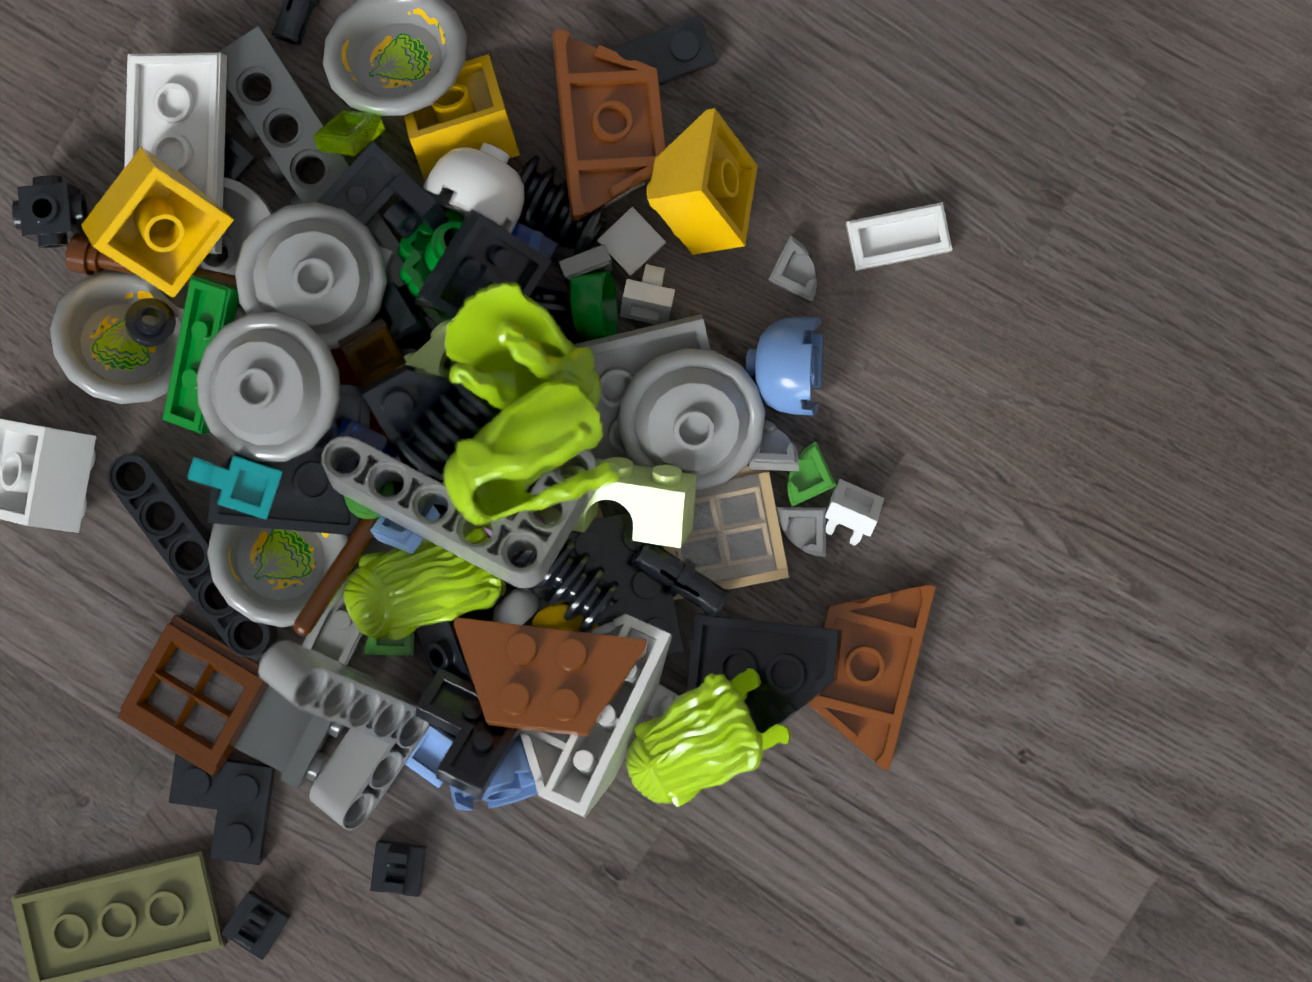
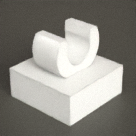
(648, 299)
(854, 509)

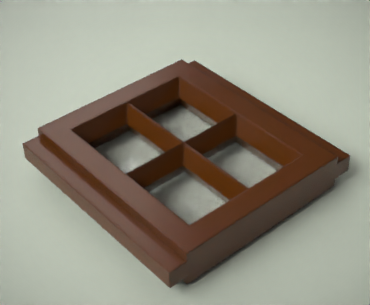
(194, 695)

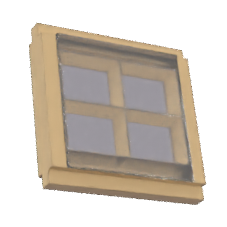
(736, 533)

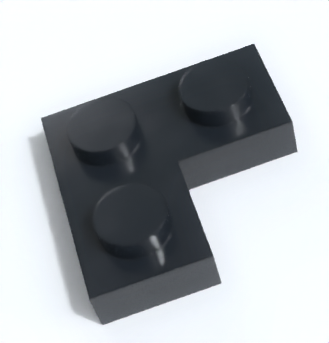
(478, 255)
(478, 747)
(242, 803)

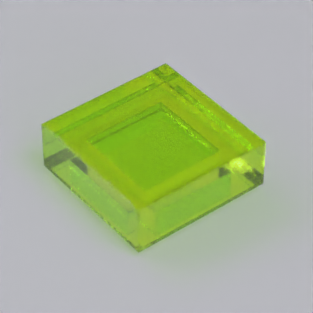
(348, 132)

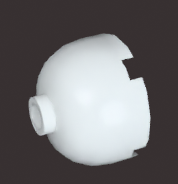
(478, 181)

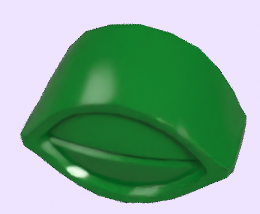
(594, 305)

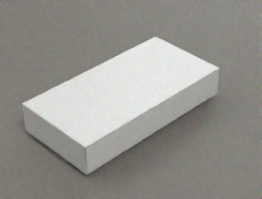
(899, 236)

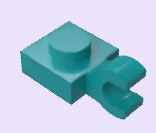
(243, 486)

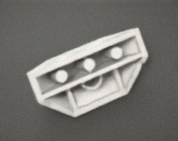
(579, 768)

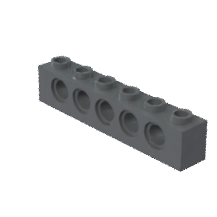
(256, 58)

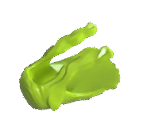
(512, 347)
(520, 445)
(403, 590)
(700, 741)

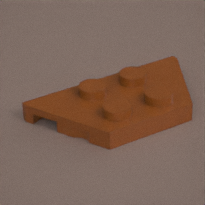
(606, 122)
(875, 667)
(545, 674)

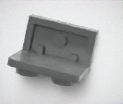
(287, 738)

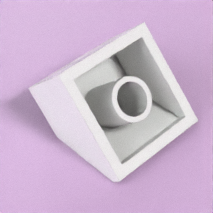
(44, 475)

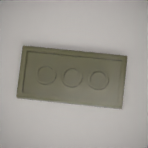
(119, 920)

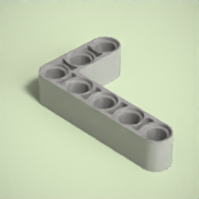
(452, 529)
(379, 720)

